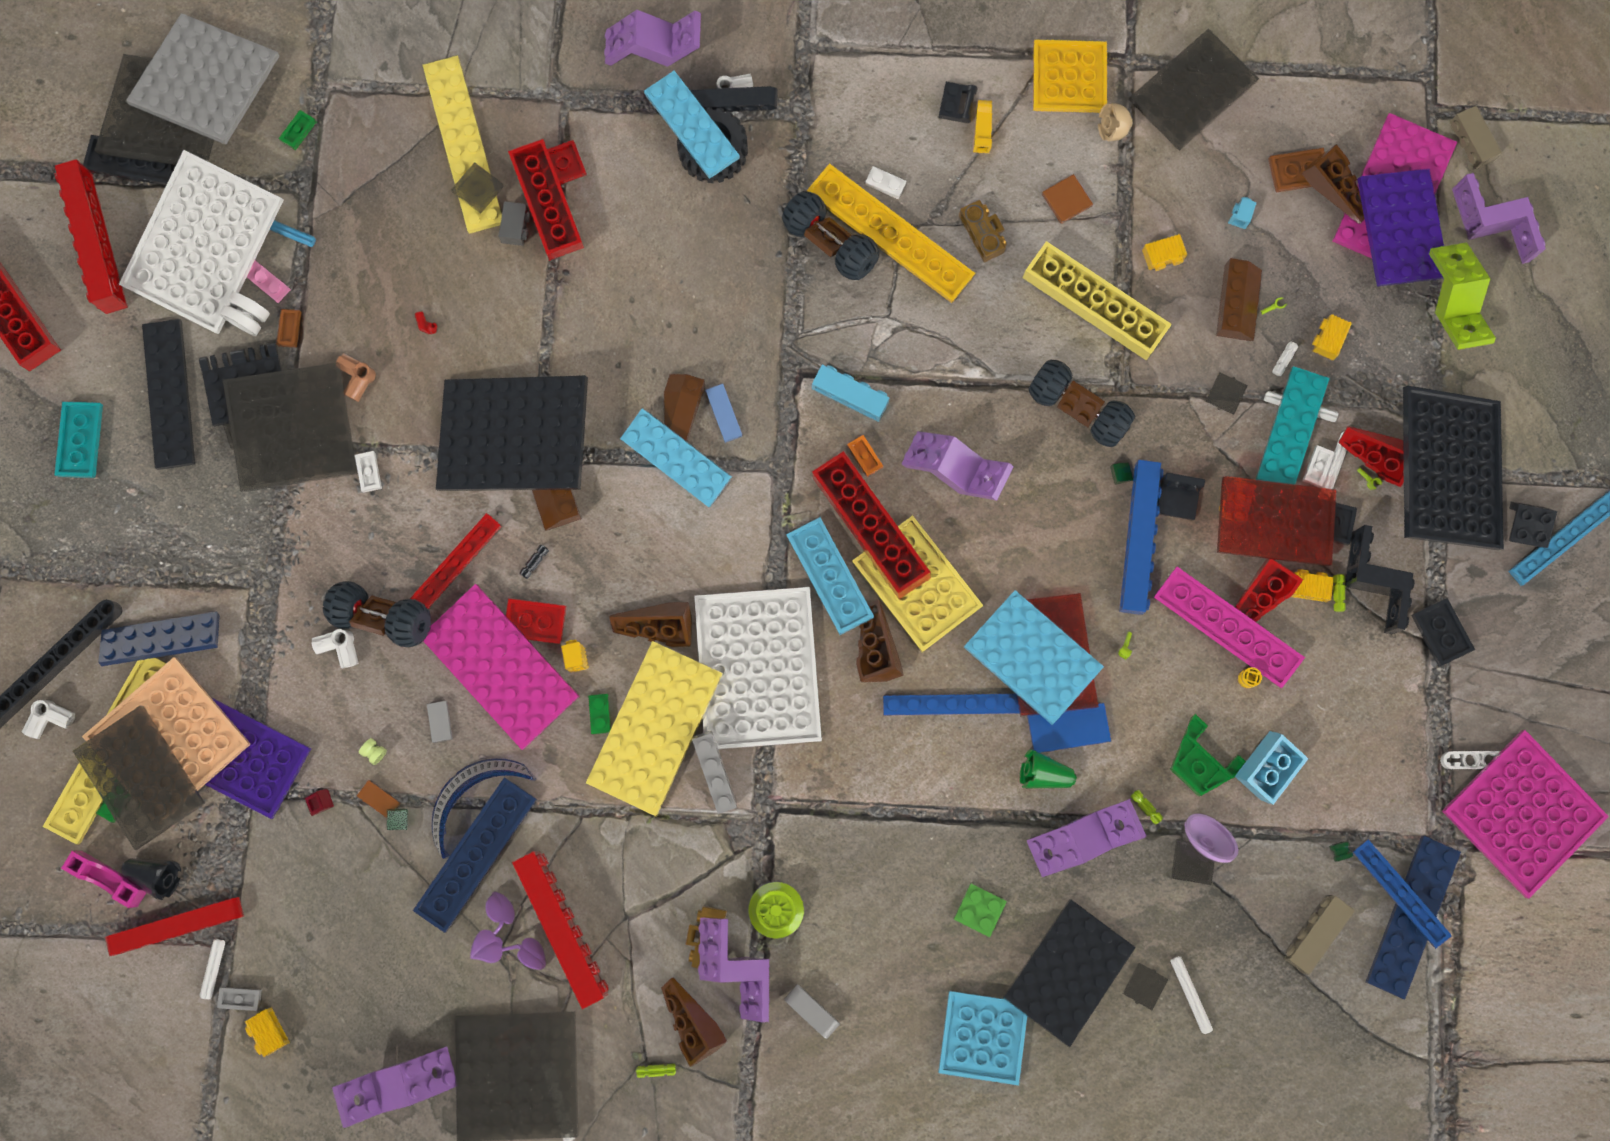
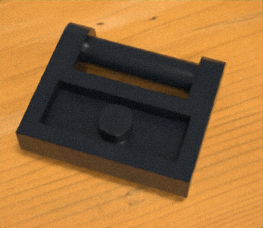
(951, 101)

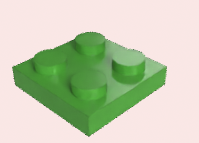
(980, 910)

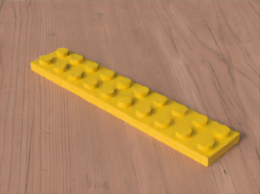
(892, 233)

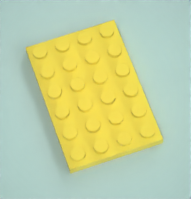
(935, 605)

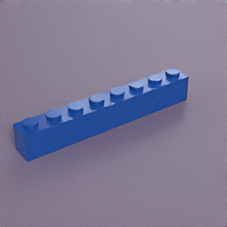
(1140, 537)

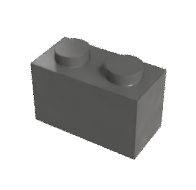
(514, 223)

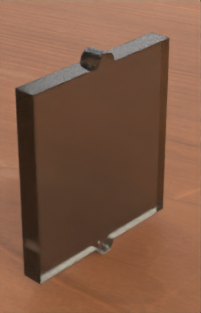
(1226, 393)
(1145, 986)

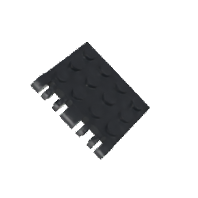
(214, 377)

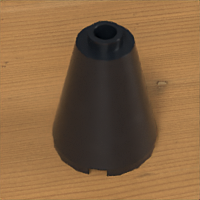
(153, 876)

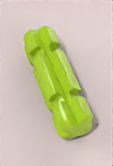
(1339, 593)
(1146, 807)
(655, 1070)

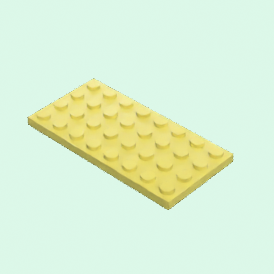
(654, 728)

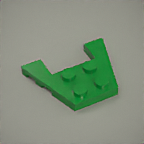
(1197, 766)

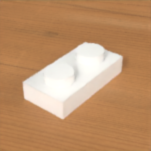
(885, 182)
(1318, 466)
(368, 471)

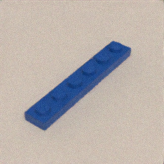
(1402, 894)

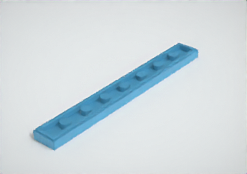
(1562, 540)

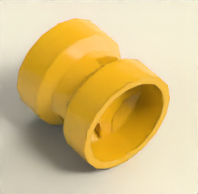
(1245, 678)

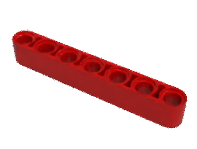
(174, 926)

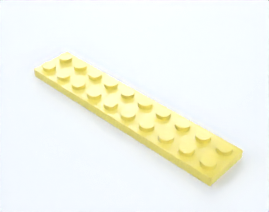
(460, 133)
(80, 799)

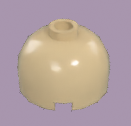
(1115, 122)

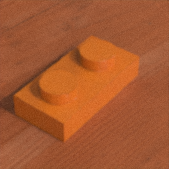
(865, 455)

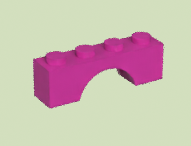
(94, 871)

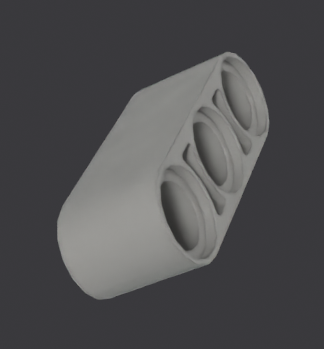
(812, 1011)

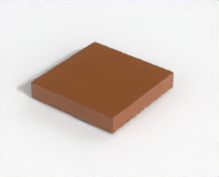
(1067, 199)

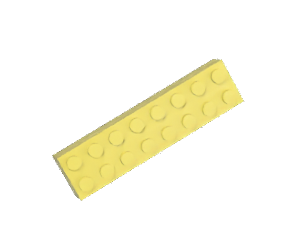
(1096, 300)

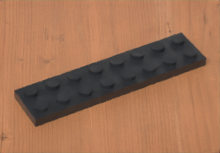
(168, 394)

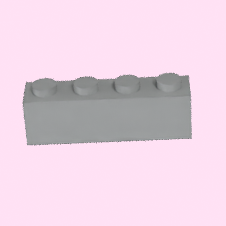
(714, 772)

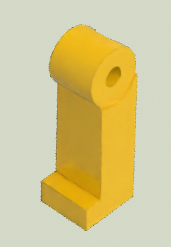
(983, 127)

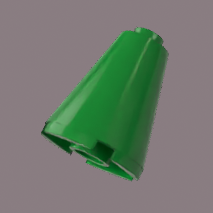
(1045, 772)

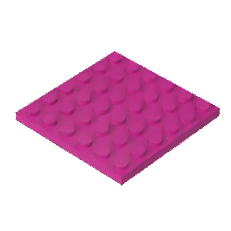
(1525, 814)

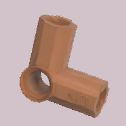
(357, 384)

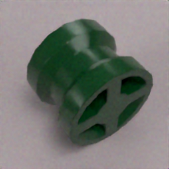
(1341, 851)

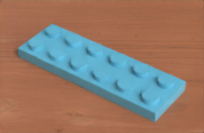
(691, 124)
(676, 457)
(830, 576)

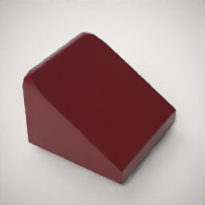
(319, 802)

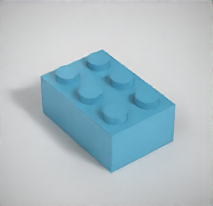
(1271, 767)

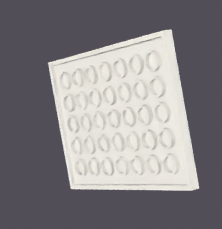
(201, 241)
(767, 667)

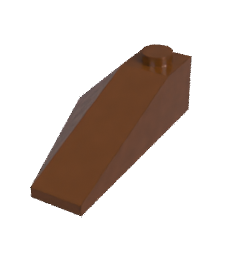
(1334, 180)
(682, 402)
(661, 622)
(877, 651)
(697, 1030)

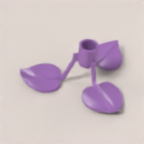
(489, 947)

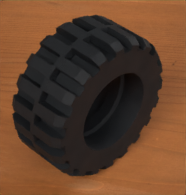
(734, 133)

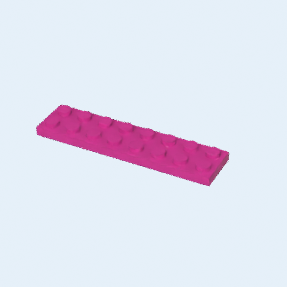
(1229, 627)

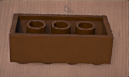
(1239, 300)
(556, 507)

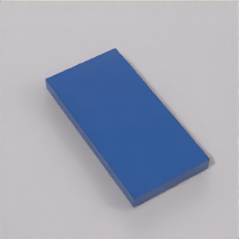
(1070, 730)

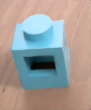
(1242, 213)

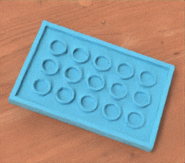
(1033, 657)

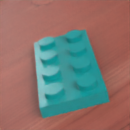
(78, 439)

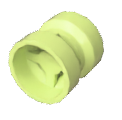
(372, 751)

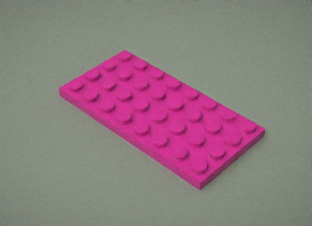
(1398, 148)
(499, 667)

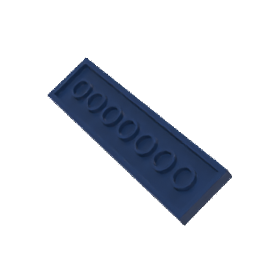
(474, 855)
(1402, 940)

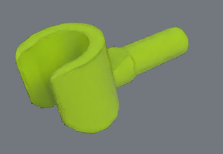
(1273, 306)
(1369, 479)
(1125, 652)

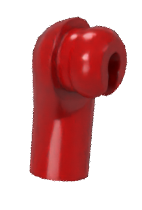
(423, 325)

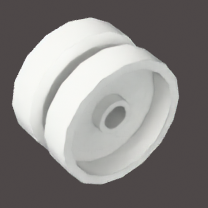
(245, 312)

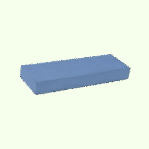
(724, 413)

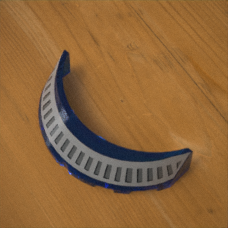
(461, 783)

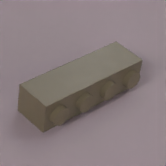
(1319, 934)

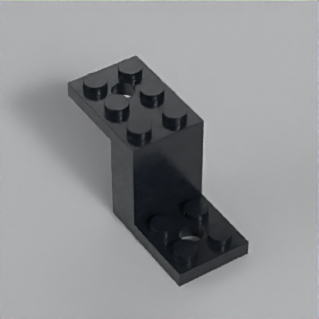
(1379, 580)

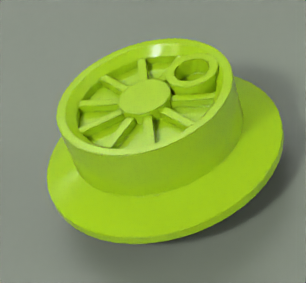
(776, 910)

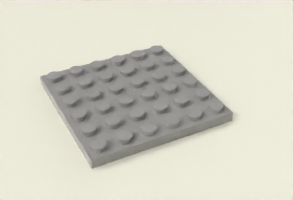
(203, 78)

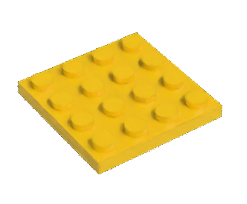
(1069, 76)

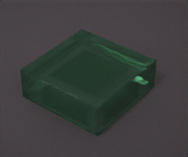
(397, 819)

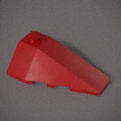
(1378, 452)
(1268, 589)

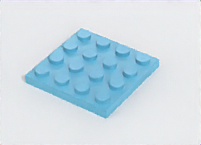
(982, 1038)

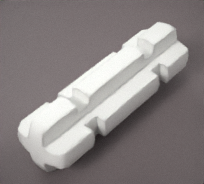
(1285, 358)

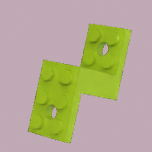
(1462, 295)

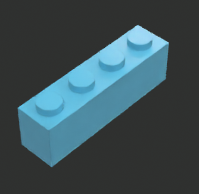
(850, 392)

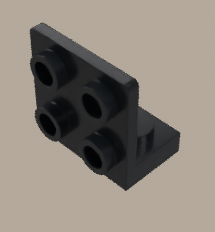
(1180, 496)
(1532, 524)

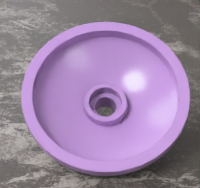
(1211, 838)

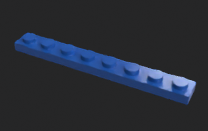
(950, 704)

